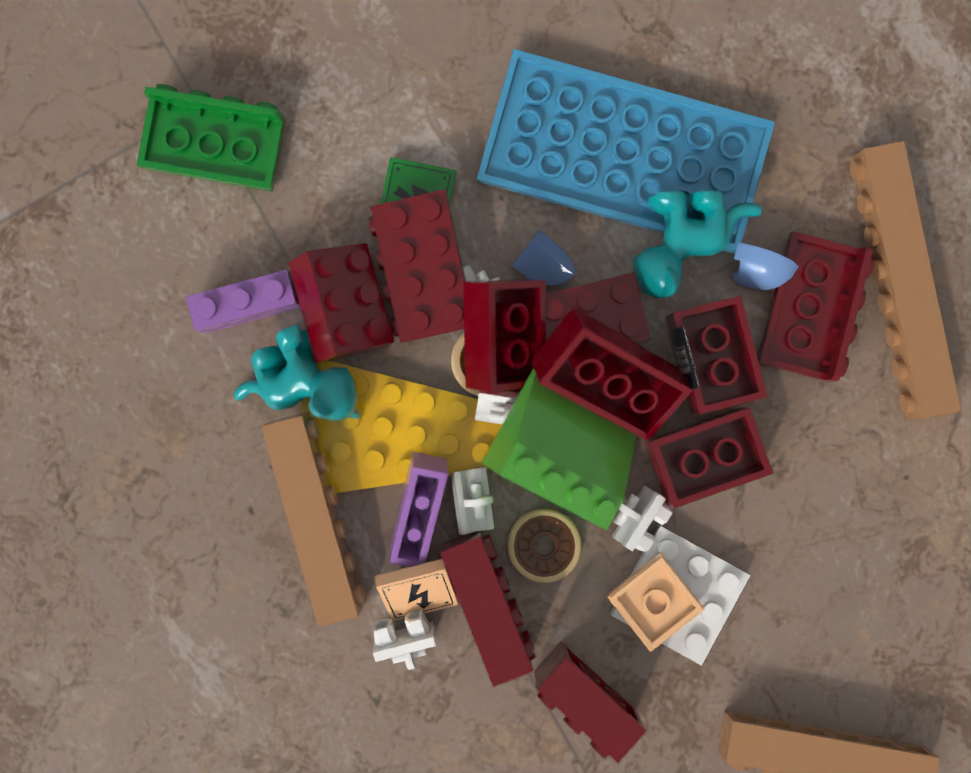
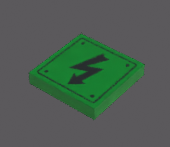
(412, 178)

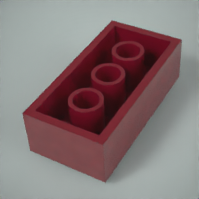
(610, 374)
(486, 606)

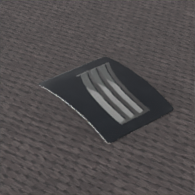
(683, 355)

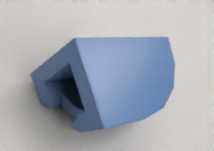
(545, 261)
(762, 268)

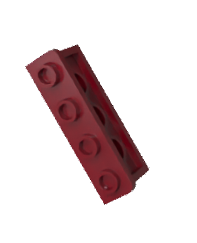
(420, 265)
(816, 308)

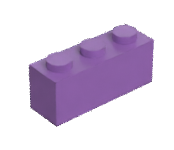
(243, 302)
(418, 509)

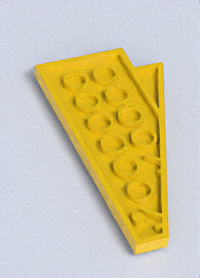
(393, 424)

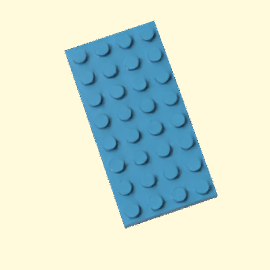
(616, 143)

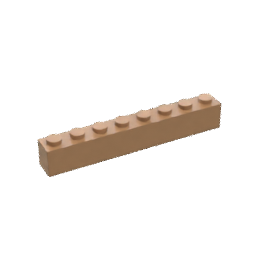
(905, 281)

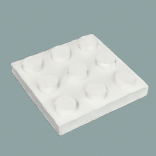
(709, 579)

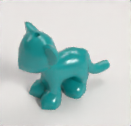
(660, 266)
(290, 374)

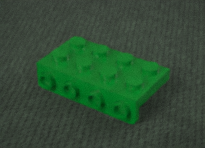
(211, 137)

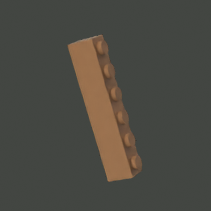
(313, 518)
(801, 748)

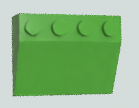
(563, 453)

